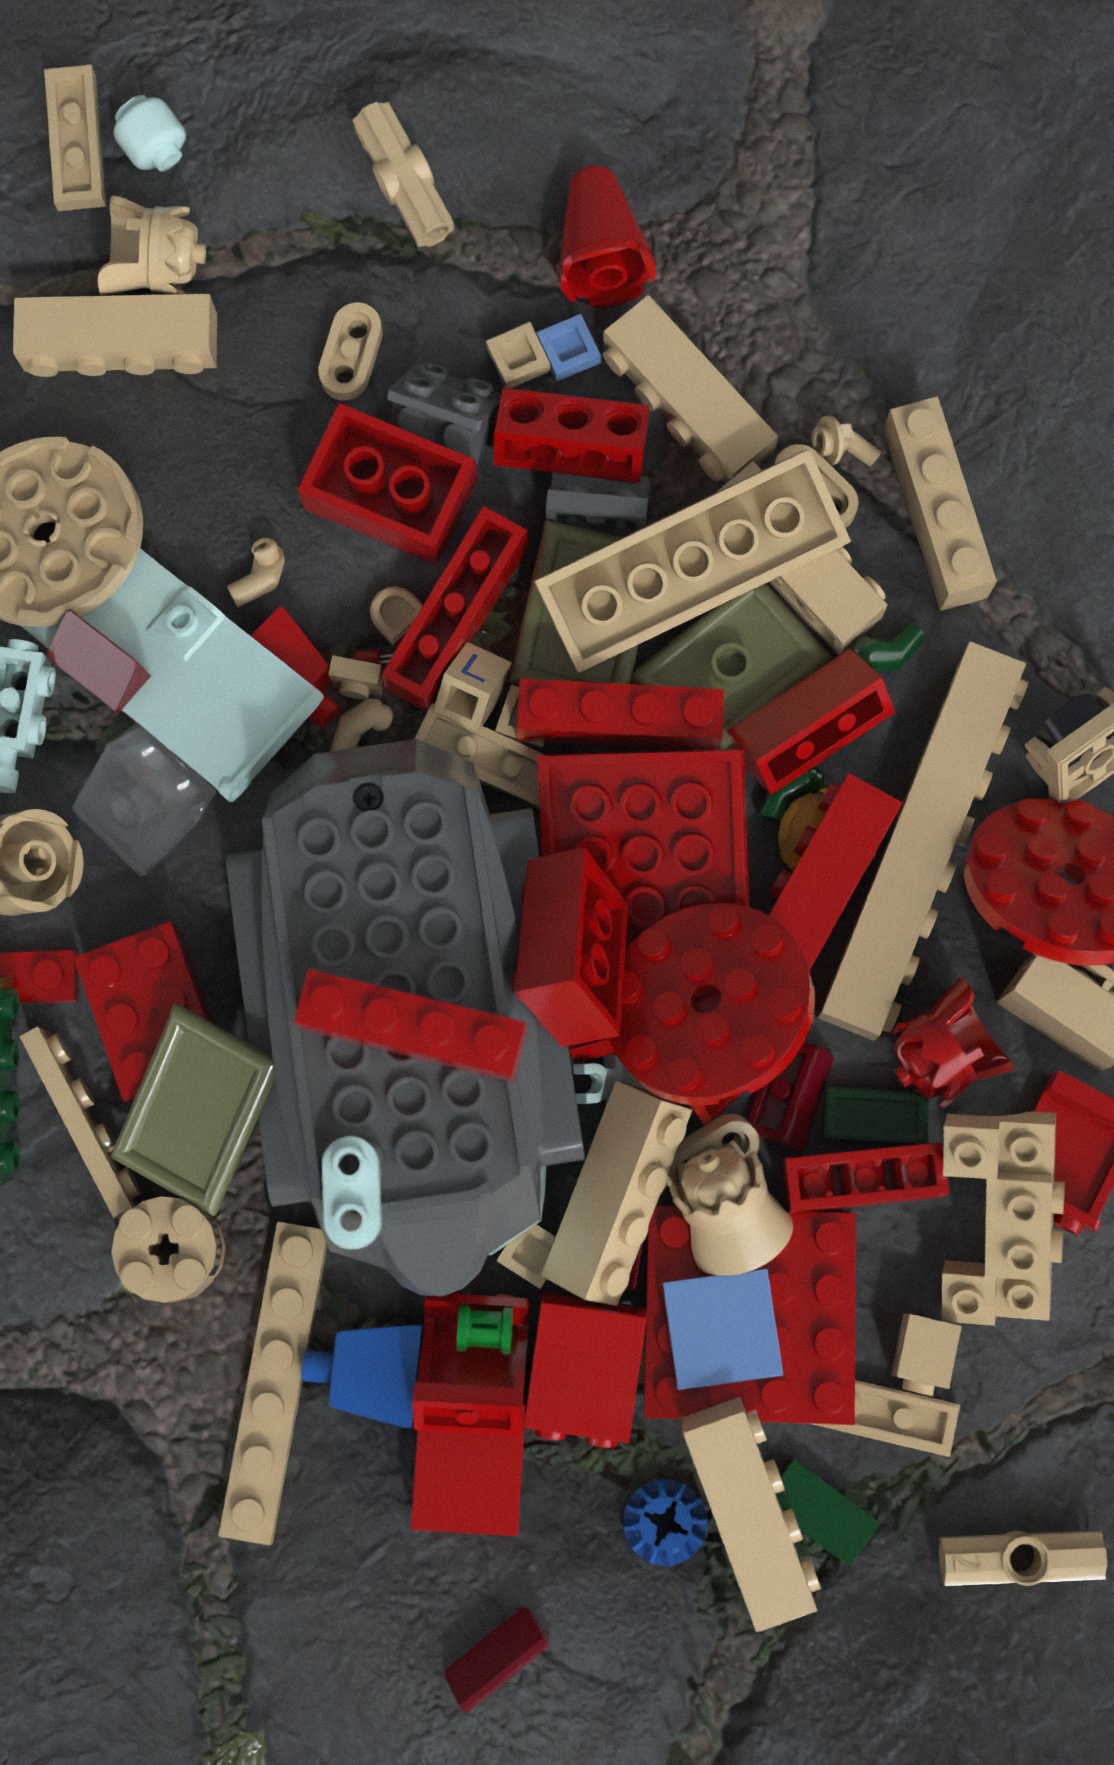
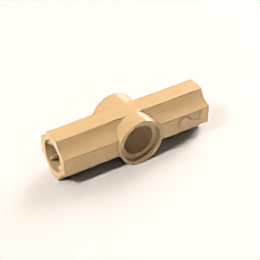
(403, 174)
(1056, 1558)

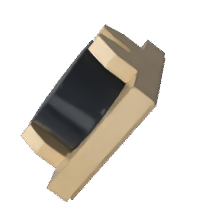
(1075, 746)

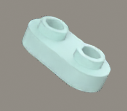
(351, 1192)

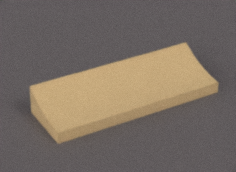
(692, 560)

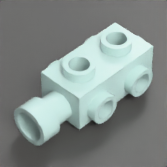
(22, 706)

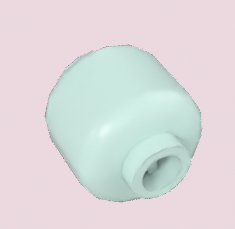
(149, 133)

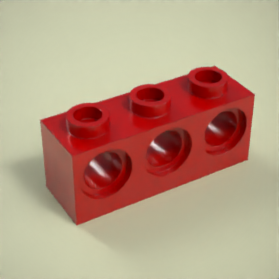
(570, 435)
(864, 1178)

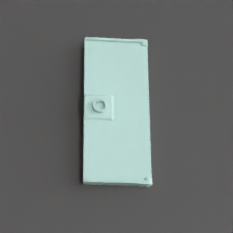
(211, 685)

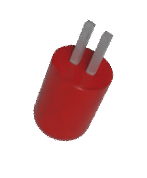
(372, 656)

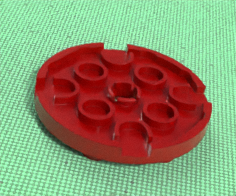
(1018, 885)
(746, 1037)

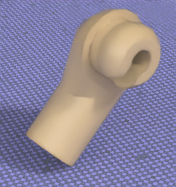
(264, 573)
(359, 719)

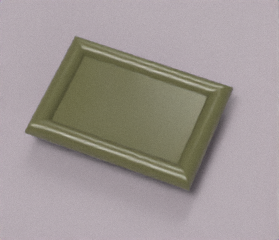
(742, 646)
(539, 647)
(195, 1109)

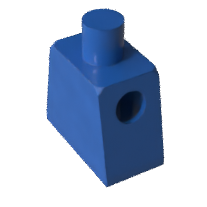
(370, 1372)

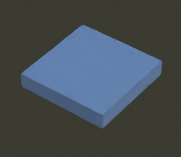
(722, 1329)

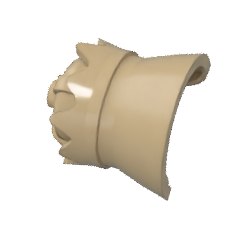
(150, 249)
(730, 1211)

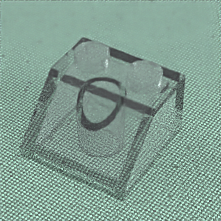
(142, 799)

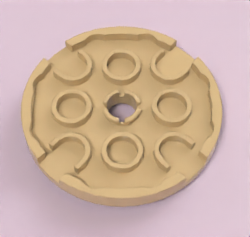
(93, 535)

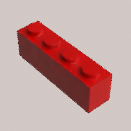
(455, 608)
(620, 714)
(831, 862)
(411, 1025)

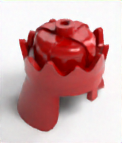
(947, 1047)

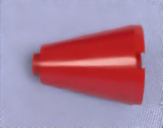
(602, 242)

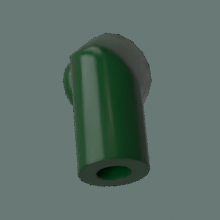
(889, 654)
(774, 805)

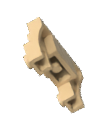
(1021, 1197)

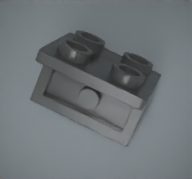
(444, 408)
(598, 503)

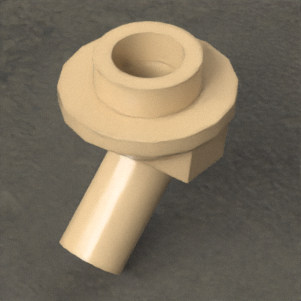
(832, 440)

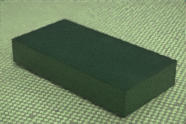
(875, 1115)
(825, 1513)

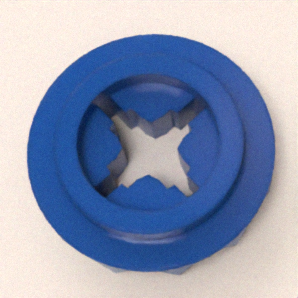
(641, 1531)

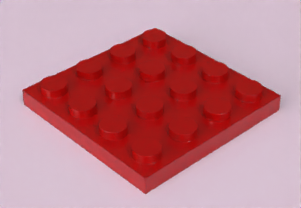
(654, 822)
(813, 1315)

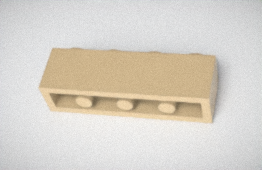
(115, 334)
(687, 391)
(939, 504)
(829, 593)
(616, 1194)
(749, 1515)

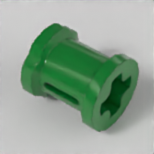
(484, 1329)

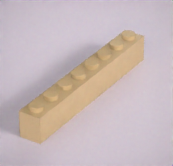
(922, 842)

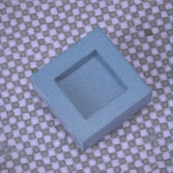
(569, 347)

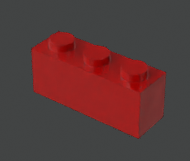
(811, 721)

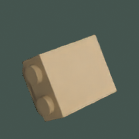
(1067, 1006)

